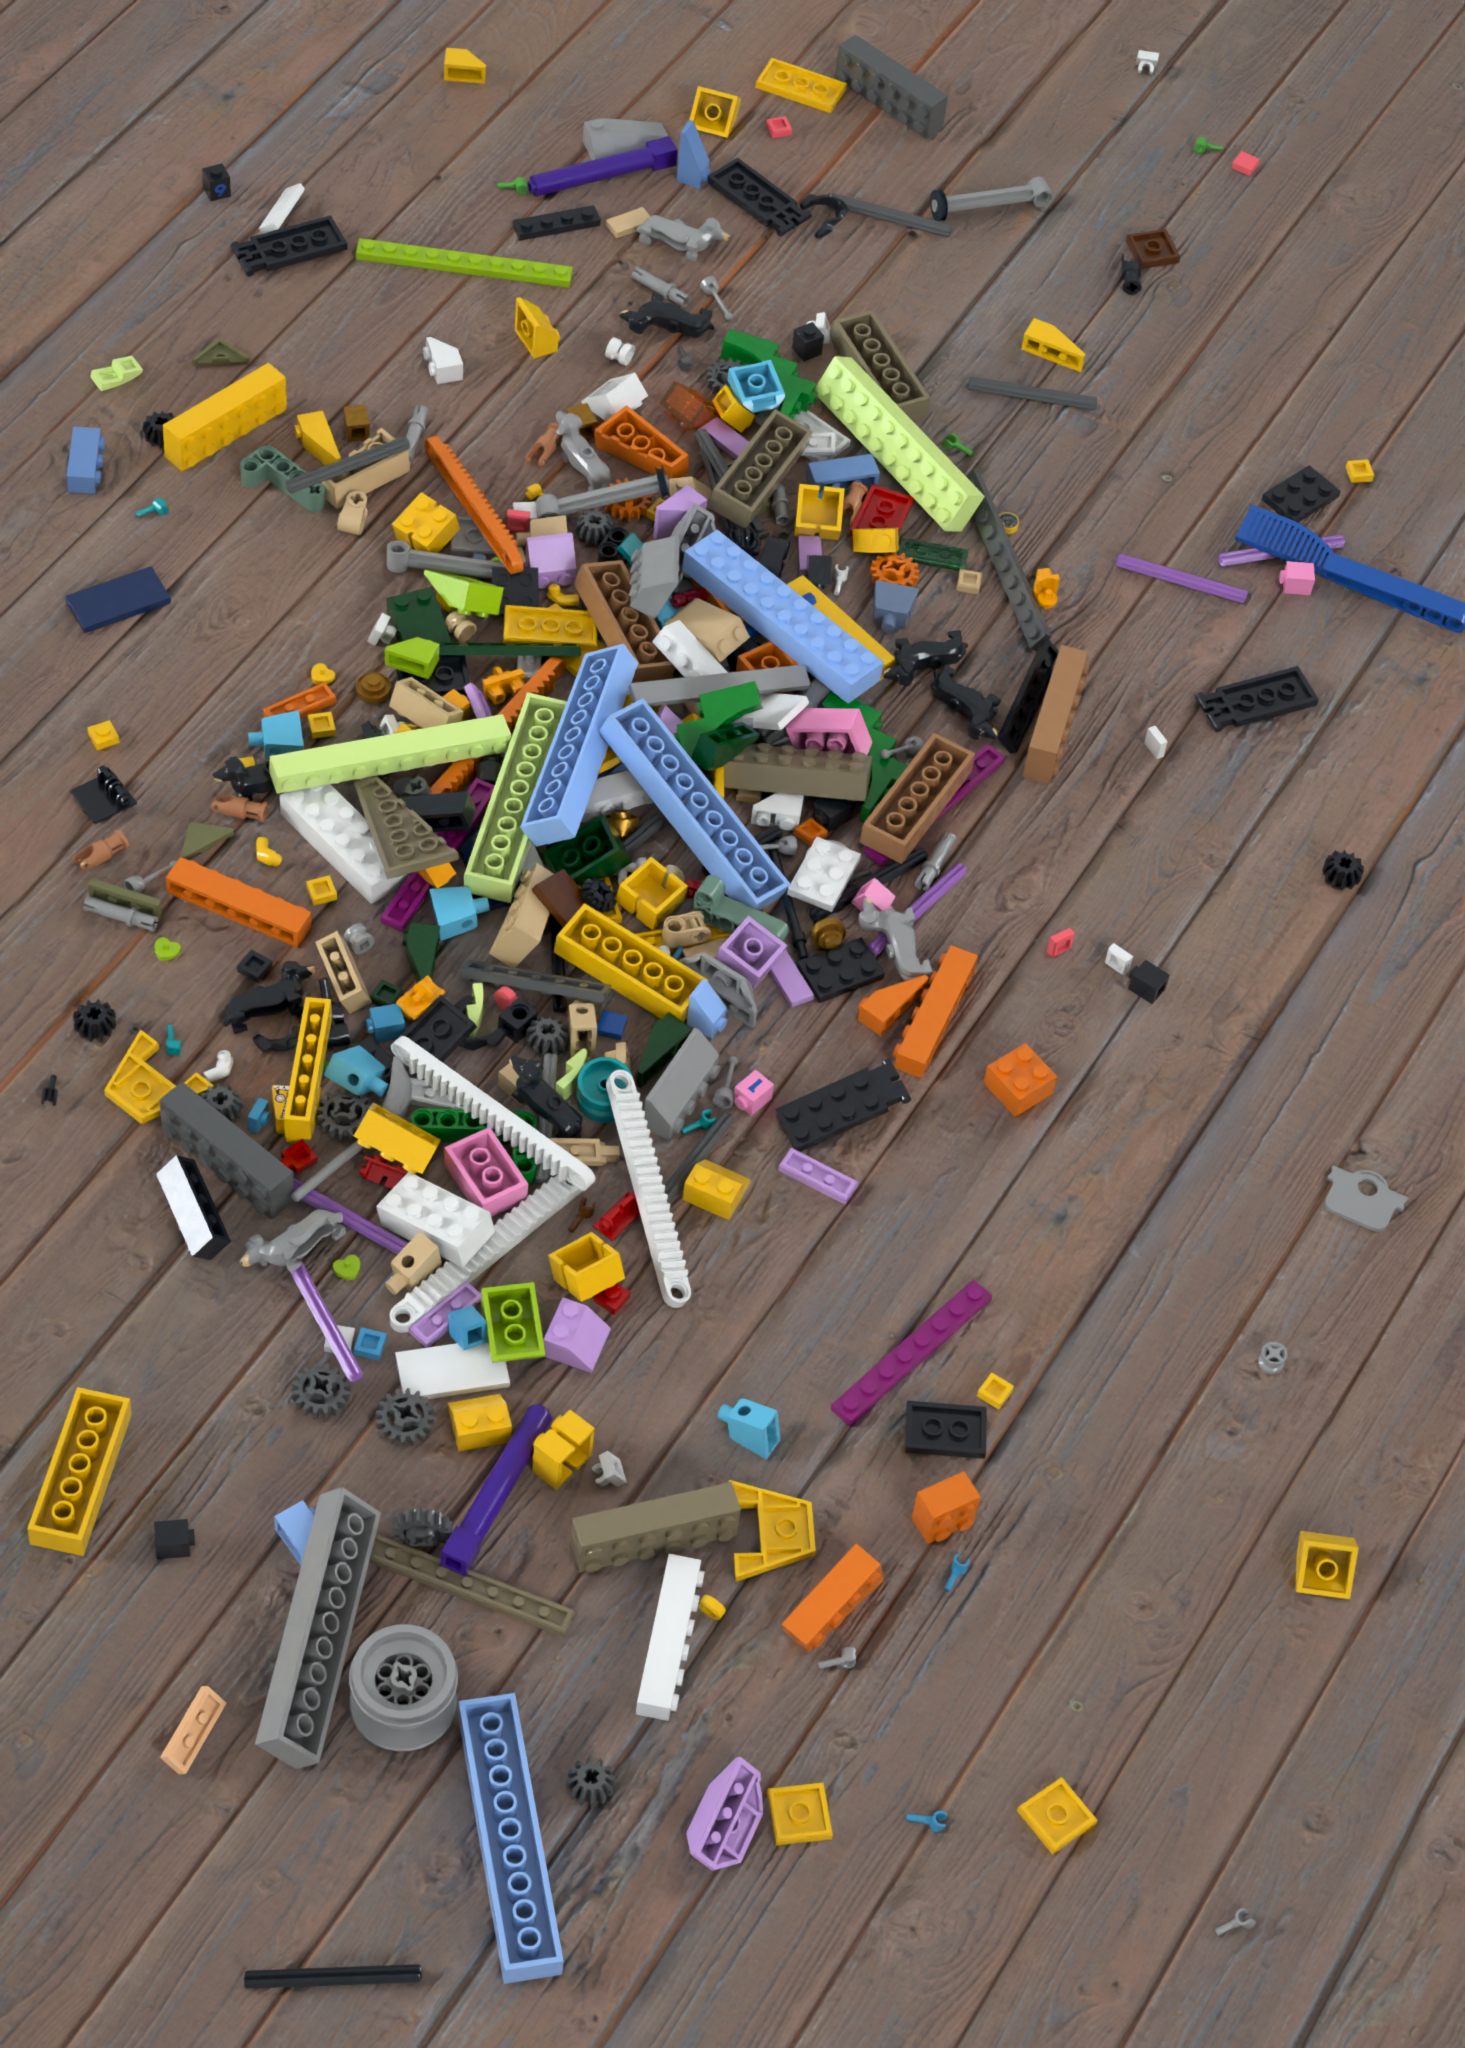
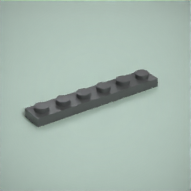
(531, 980)

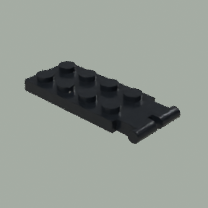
(758, 196)
(290, 245)
(1257, 699)
(842, 1105)

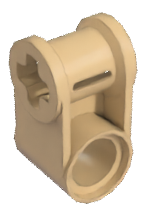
(353, 514)
(685, 930)

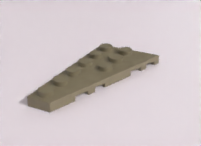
(400, 834)

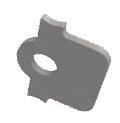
(1367, 1211)

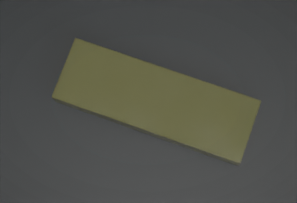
(125, 897)

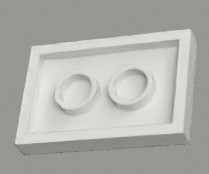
(824, 874)

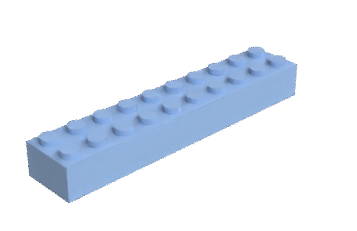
(782, 616)
(578, 746)
(693, 805)
(510, 1839)

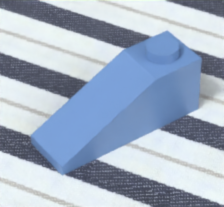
(693, 159)

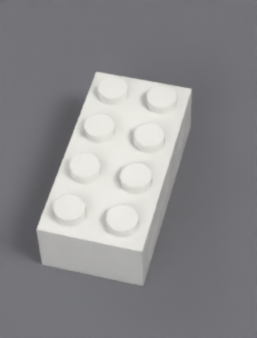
(443, 1217)

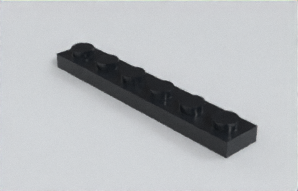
(1028, 697)

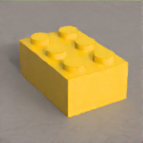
(396, 1139)

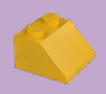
(714, 111)
(535, 329)
(715, 1188)
(480, 1422)
(1325, 1564)

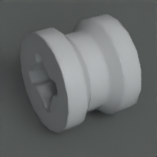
(359, 938)
(1270, 1351)

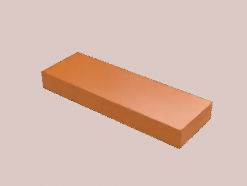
(304, 702)

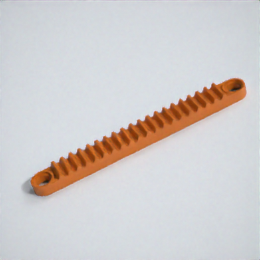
(475, 504)
(540, 684)

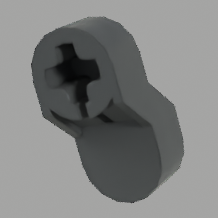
(411, 787)

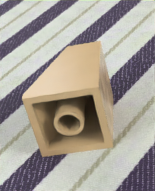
(713, 627)

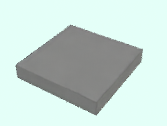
(470, 540)

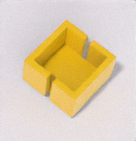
(818, 514)
(428, 523)
(646, 896)
(586, 1266)
(567, 1442)

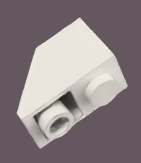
(443, 360)
(778, 810)

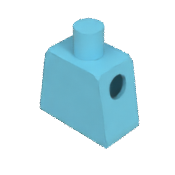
(279, 734)
(456, 910)
(357, 1071)
(752, 1426)

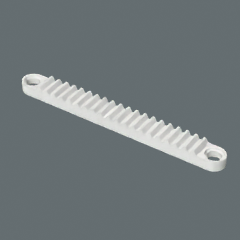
(493, 1114)
(648, 1189)
(508, 1233)

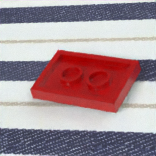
(883, 509)

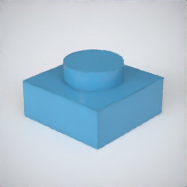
(259, 1116)
(370, 1344)

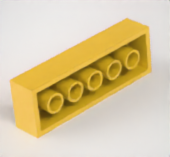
(225, 417)
(627, 963)
(79, 1471)

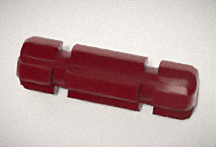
(684, 598)

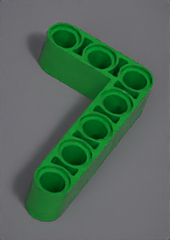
(459, 1128)

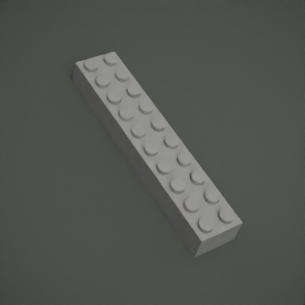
(318, 1629)

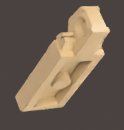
(589, 1151)

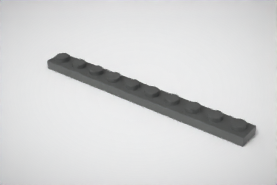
(1008, 567)

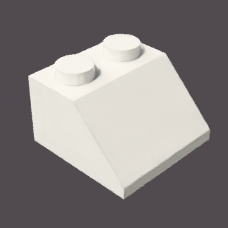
(616, 395)

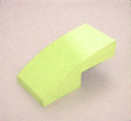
(120, 372)
(475, 1010)
(568, 1083)

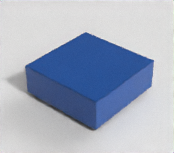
(612, 1025)

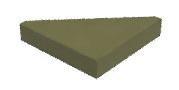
(220, 354)
(203, 837)

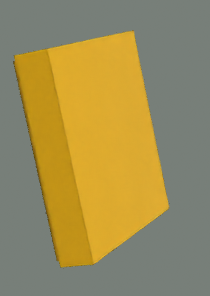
(799, 1814)
(1057, 1815)

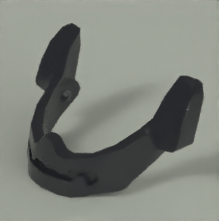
(829, 200)
(474, 1043)
(283, 1044)

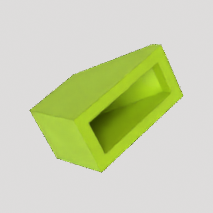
(413, 656)

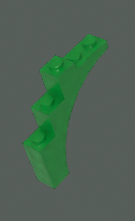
(752, 350)
(719, 711)
(883, 771)

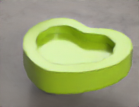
(166, 950)
(347, 1268)

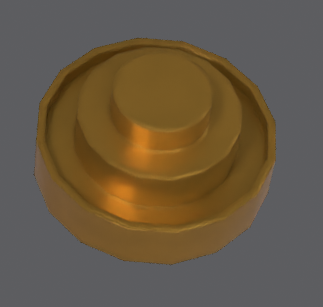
(373, 687)
(623, 821)
(827, 933)

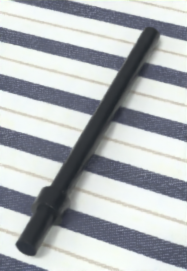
(797, 937)

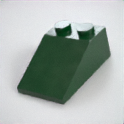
(417, 615)
(592, 853)

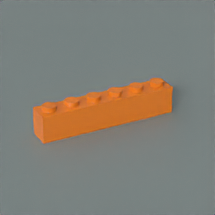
(239, 902)
(935, 1012)

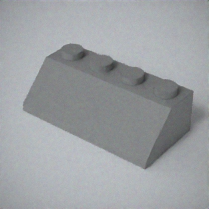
(654, 574)
(681, 1085)

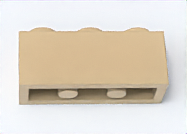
(423, 705)
(343, 972)

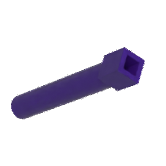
(656, 155)
(466, 1539)

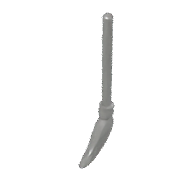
(396, 1101)

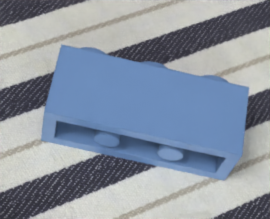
(85, 460)
(843, 472)

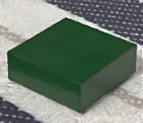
(386, 994)

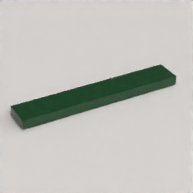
(510, 649)

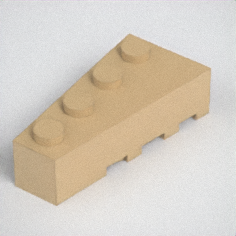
(369, 476)
(524, 920)

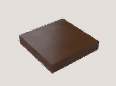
(1154, 248)
(560, 896)

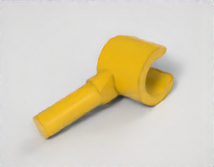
(534, 491)

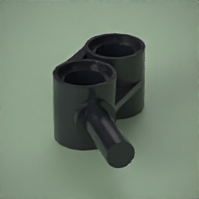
(608, 548)
(774, 552)
(339, 1031)

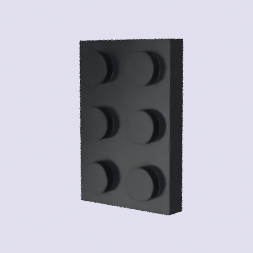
(1301, 494)
(448, 674)
(840, 970)
(439, 1029)
(945, 1429)

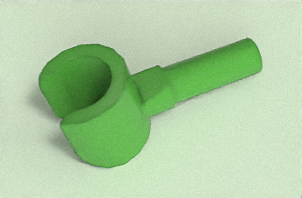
(1201, 144)
(520, 185)
(953, 441)

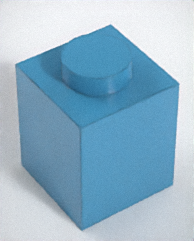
(385, 1022)
(467, 1327)

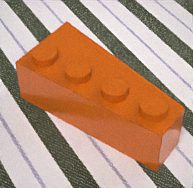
(640, 444)
(833, 1598)

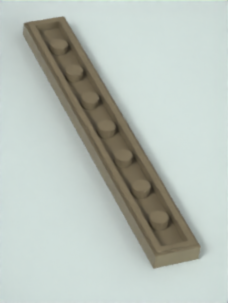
(472, 1587)

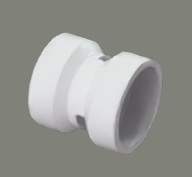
(619, 351)

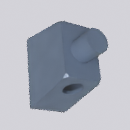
(893, 605)

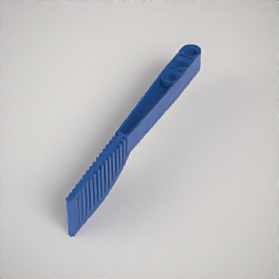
(1299, 544)

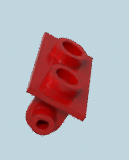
(377, 1169)
(618, 1216)

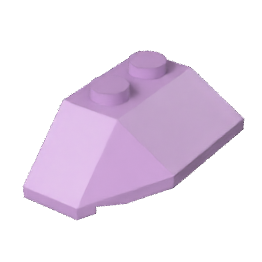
(727, 1816)

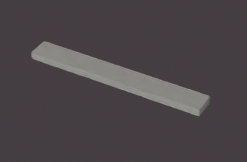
(689, 688)

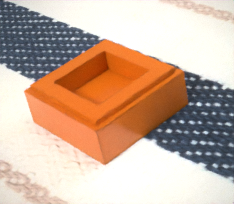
(809, 831)

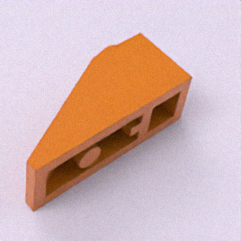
(890, 1003)

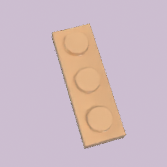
(193, 1730)

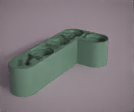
(272, 465)
(728, 913)

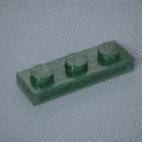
(934, 554)

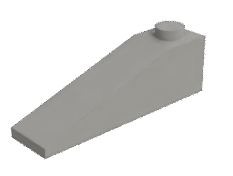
(614, 136)

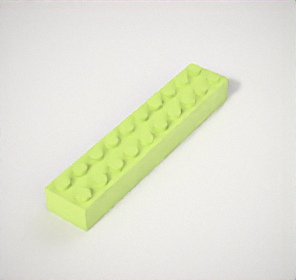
(898, 444)
(501, 843)

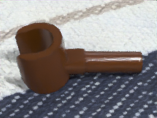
(583, 1212)

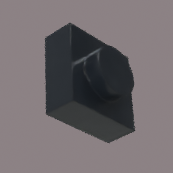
(254, 966)

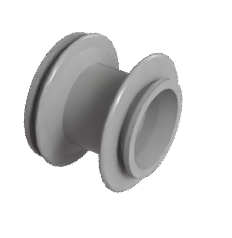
(416, 1659)

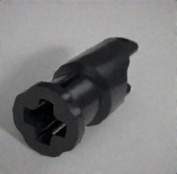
(1131, 273)

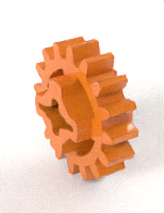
(631, 507)
(895, 570)

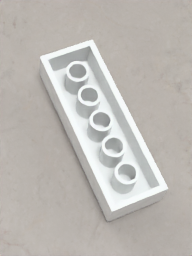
(339, 837)

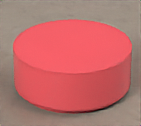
(504, 997)

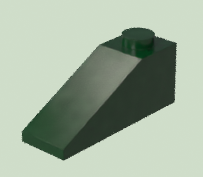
(722, 745)
(421, 948)
(663, 1044)

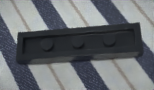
(556, 223)

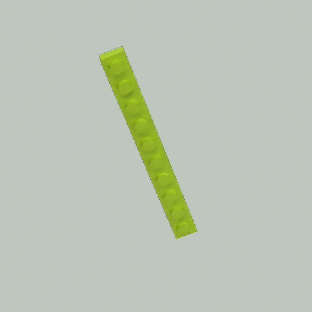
(464, 263)

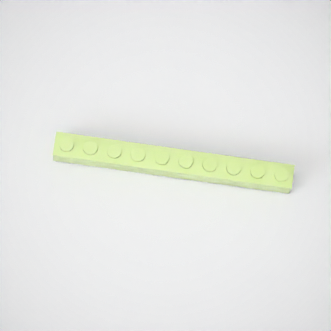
(389, 753)

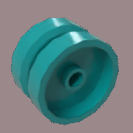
(591, 1088)

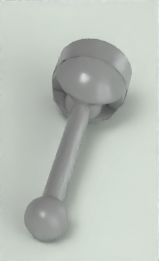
(710, 287)
(908, 747)
(786, 845)
(137, 883)
(724, 1096)

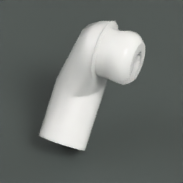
(222, 1067)

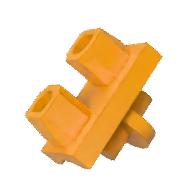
(1046, 588)
(502, 683)
(419, 998)

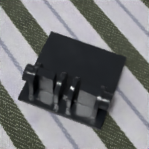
(519, 588)
(103, 795)

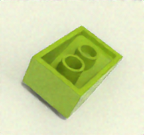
(467, 593)
(512, 1322)

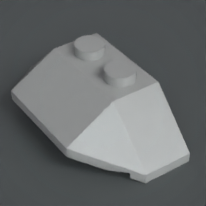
(691, 529)
(729, 985)

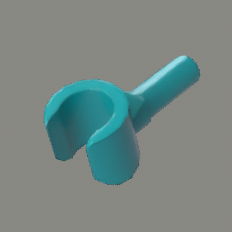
(158, 505)
(173, 1046)
(704, 1122)

